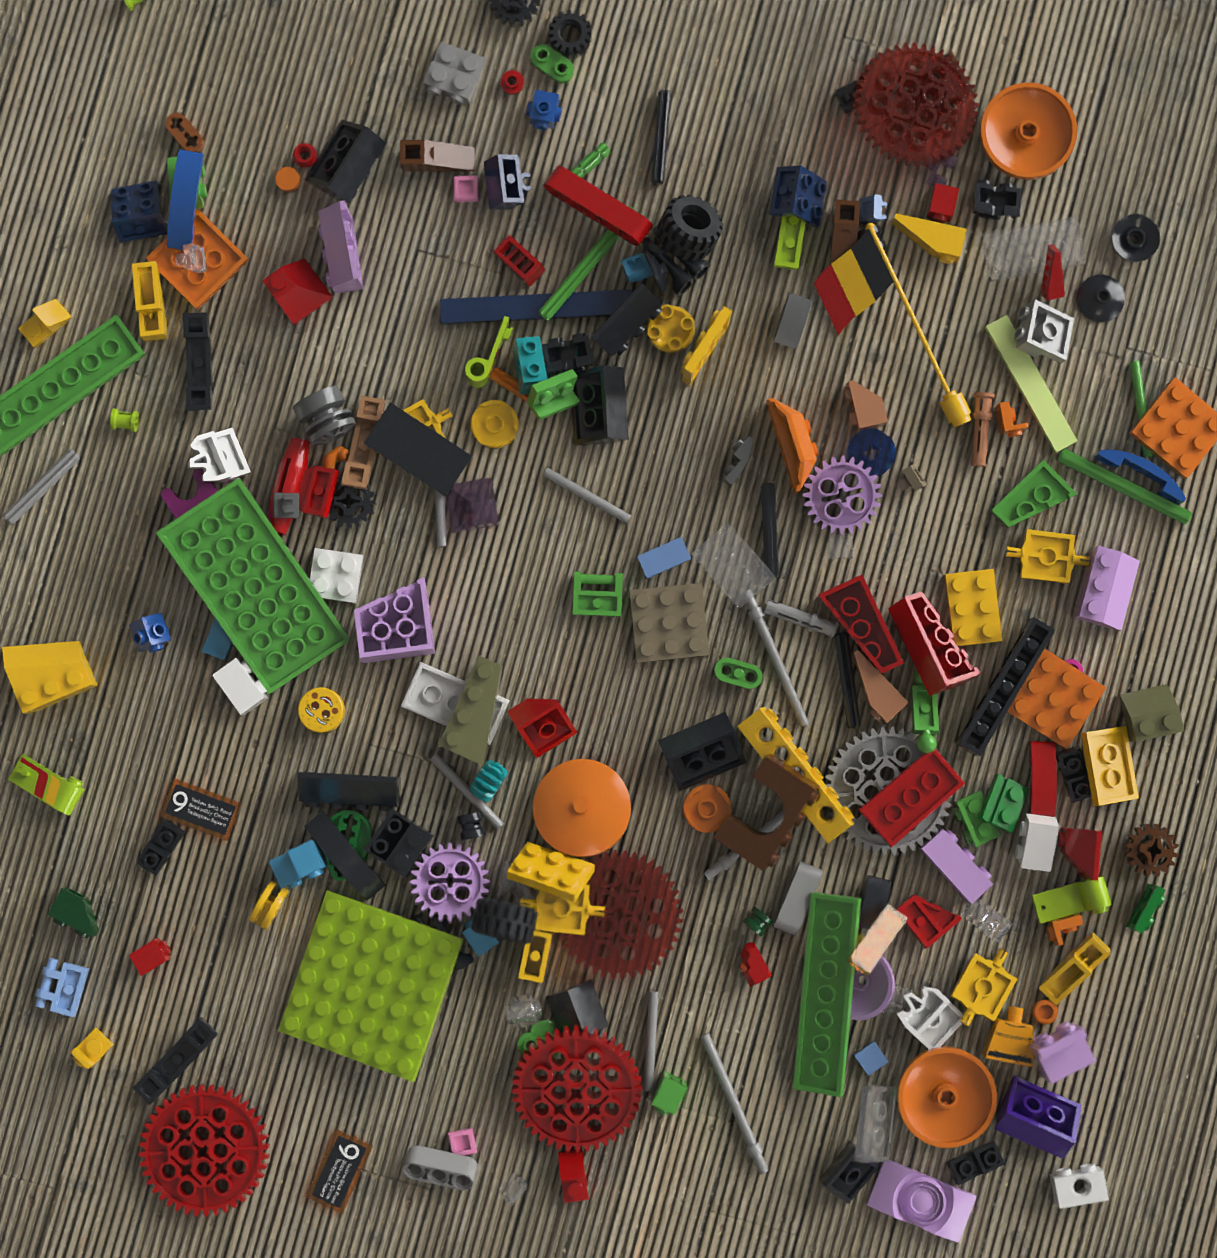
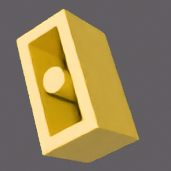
(536, 957)

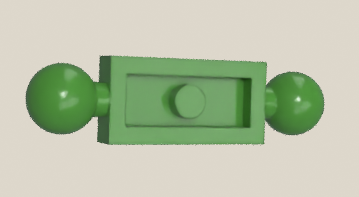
(924, 715)

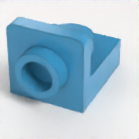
(636, 268)

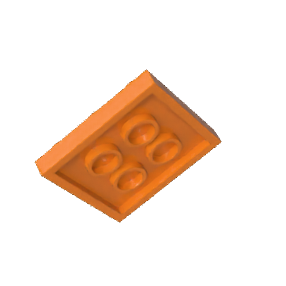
(221, 260)
(1178, 428)
(1056, 699)

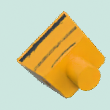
(1010, 1039)

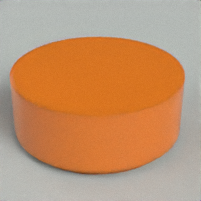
(287, 179)
(1044, 1011)

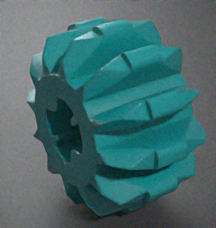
(488, 780)

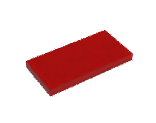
(911, 797)

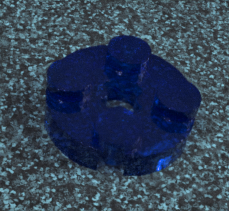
(878, 441)

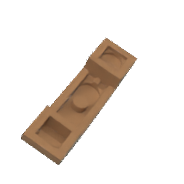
(361, 456)

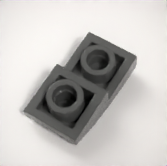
(792, 320)
(741, 455)

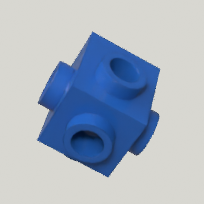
(544, 110)
(150, 633)

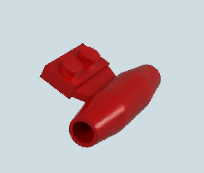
(313, 484)

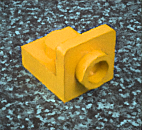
(91, 1049)

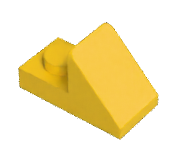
(45, 322)

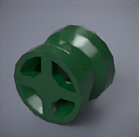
(757, 921)

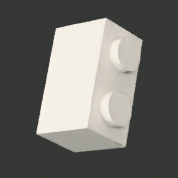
(240, 686)
(1037, 842)

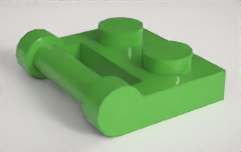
(597, 602)

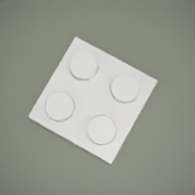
(336, 574)

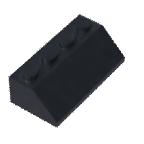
(349, 789)

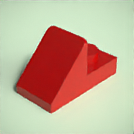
(573, 1176)

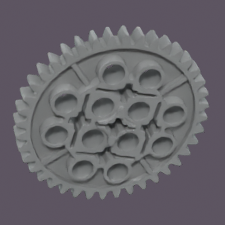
(882, 747)

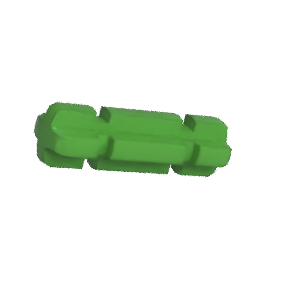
(591, 160)

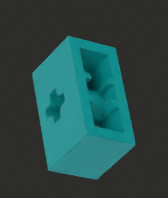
(528, 363)

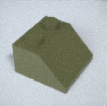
(1150, 713)

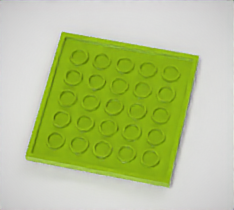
(370, 985)

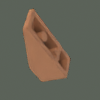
(878, 692)

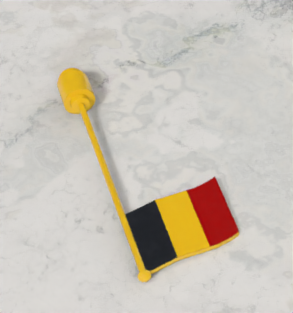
(858, 282)

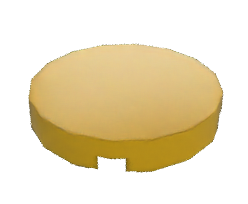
(494, 424)

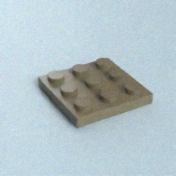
(669, 622)

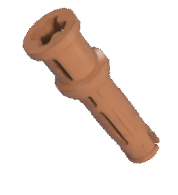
(982, 416)

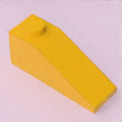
(935, 238)

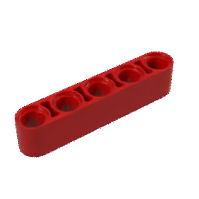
(598, 205)

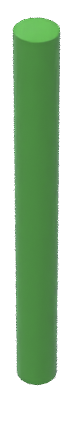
(1139, 397)

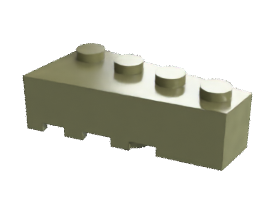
(473, 715)

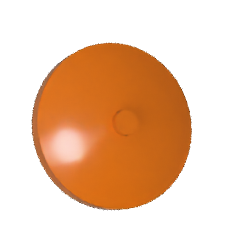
(1028, 131)
(581, 808)
(946, 1097)

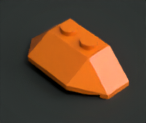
(794, 442)

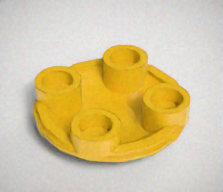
(671, 329)

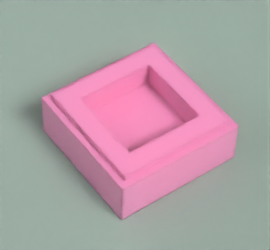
(465, 188)
(462, 1142)

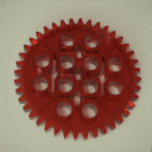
(935, 139)
(647, 948)

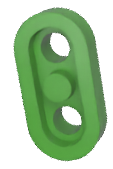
(550, 64)
(738, 673)

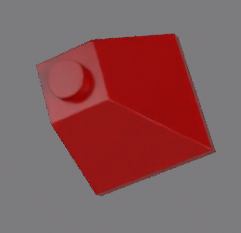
(297, 290)
(542, 724)
(1082, 850)

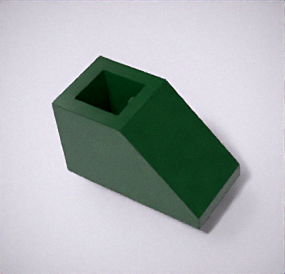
(76, 911)

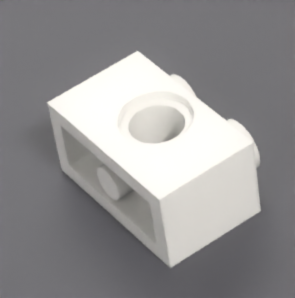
(1092, 1191)

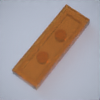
(877, 939)

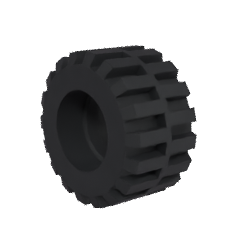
(689, 227)
(504, 920)

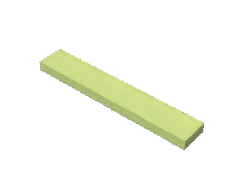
(1031, 385)

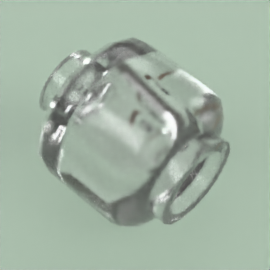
(523, 1011)

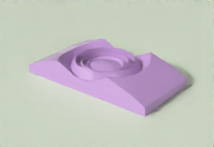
(921, 1200)

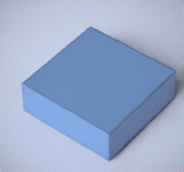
(871, 1058)

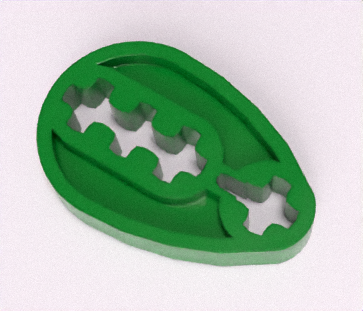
(362, 836)

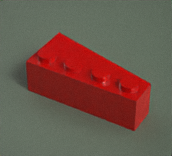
(861, 618)
(931, 645)

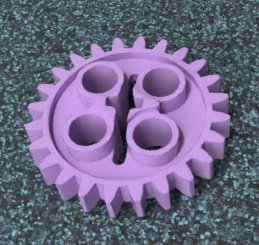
(847, 516)
(449, 905)

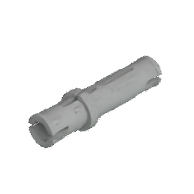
(801, 618)

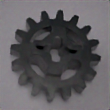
(514, 11)
(349, 513)

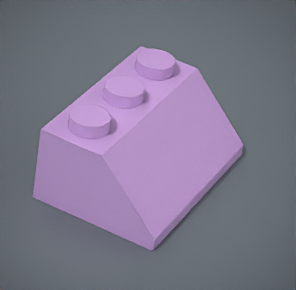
(1106, 588)

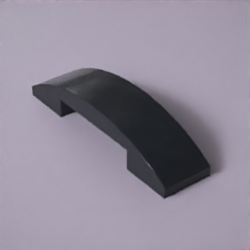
(198, 361)
(344, 855)
(175, 1061)

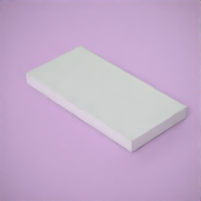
(437, 693)

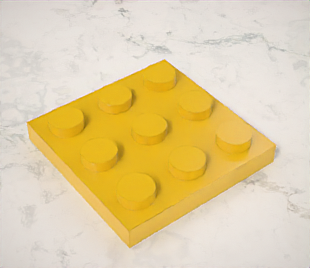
(705, 344)

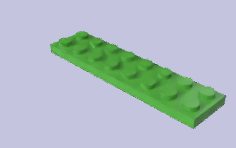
(66, 381)
(826, 994)

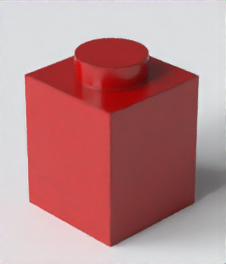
(942, 203)
(150, 956)

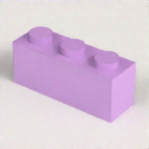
(956, 865)

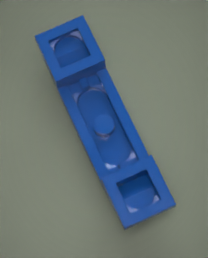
(184, 199)
(1169, 488)

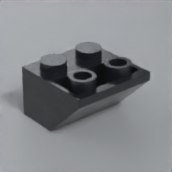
(399, 842)

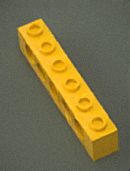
(753, 731)

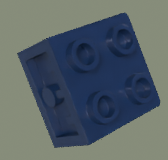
(798, 194)
(137, 212)

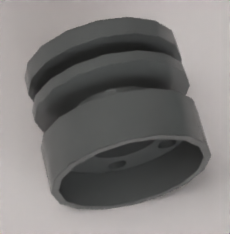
(322, 410)

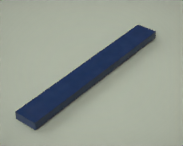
(528, 306)

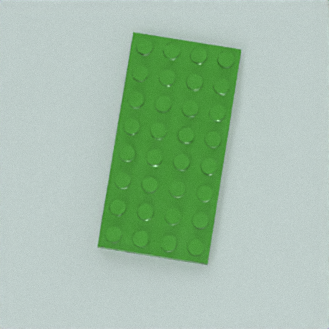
(253, 585)

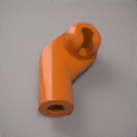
(334, 456)

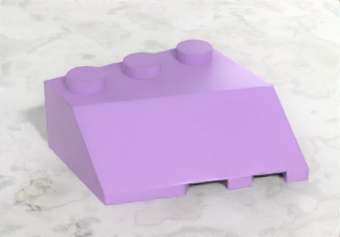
(340, 248)
(396, 625)

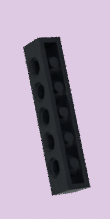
(1005, 686)

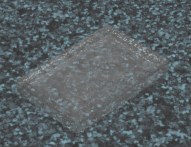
(733, 565)
(875, 1123)

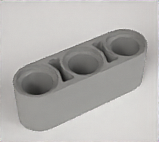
(797, 898)
(440, 1168)

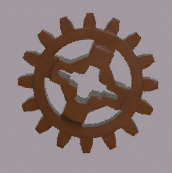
(1150, 859)

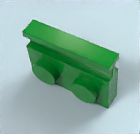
(1003, 803)
(1142, 915)

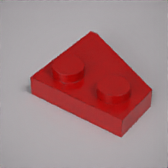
(927, 920)

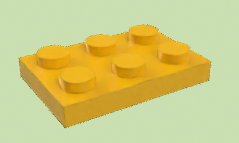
(973, 607)
(1109, 765)
(550, 871)

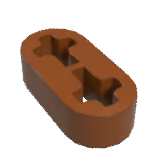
(188, 130)

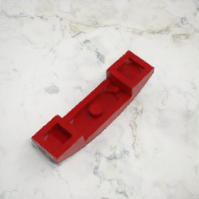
(1043, 778)

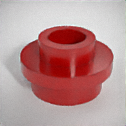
(512, 89)
(304, 148)

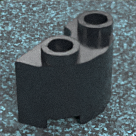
(995, 202)
(567, 355)

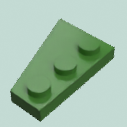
(1032, 495)

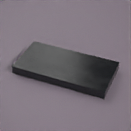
(418, 449)

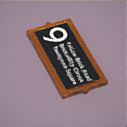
(200, 809)
(339, 1171)

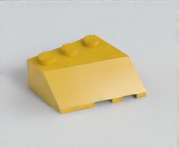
(47, 673)

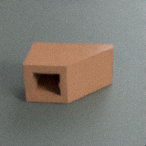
(866, 407)

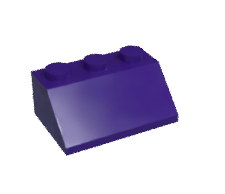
(1039, 1117)

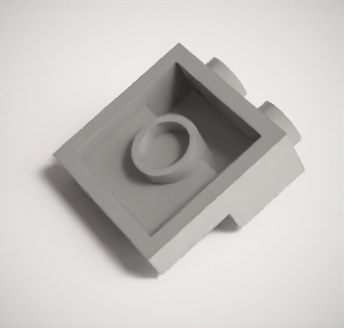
(454, 73)
(1043, 331)

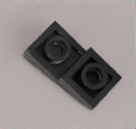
(1074, 773)
(160, 847)
(873, 900)
(975, 1162)

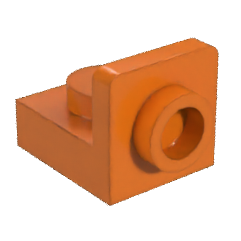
(1005, 419)
(1067, 924)

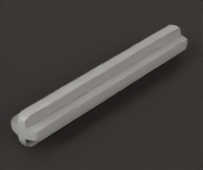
(40, 487)

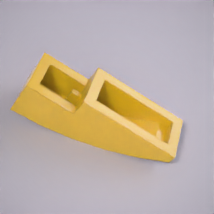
(149, 301)
(1075, 968)

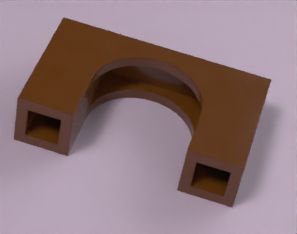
(796, 794)

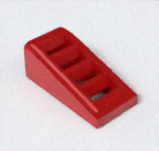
(530, 271)
(1053, 281)

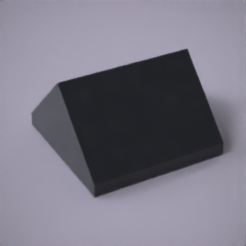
(577, 1006)
(847, 1176)

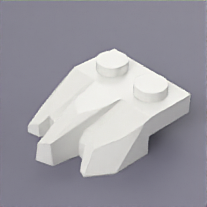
(219, 456)
(931, 1017)

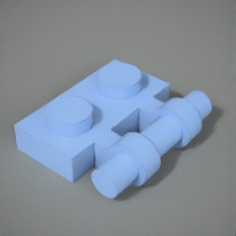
(68, 990)

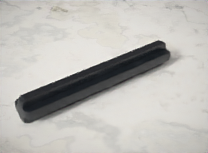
(661, 137)
(769, 524)
(847, 680)

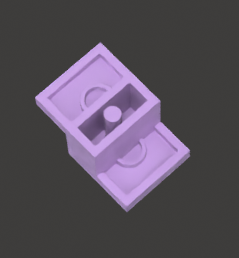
(1061, 1051)

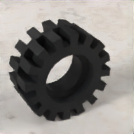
(576, 21)

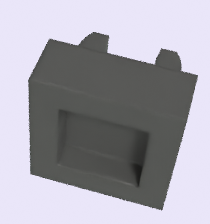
(285, 505)

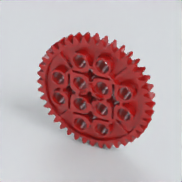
(618, 1089)
(206, 1193)

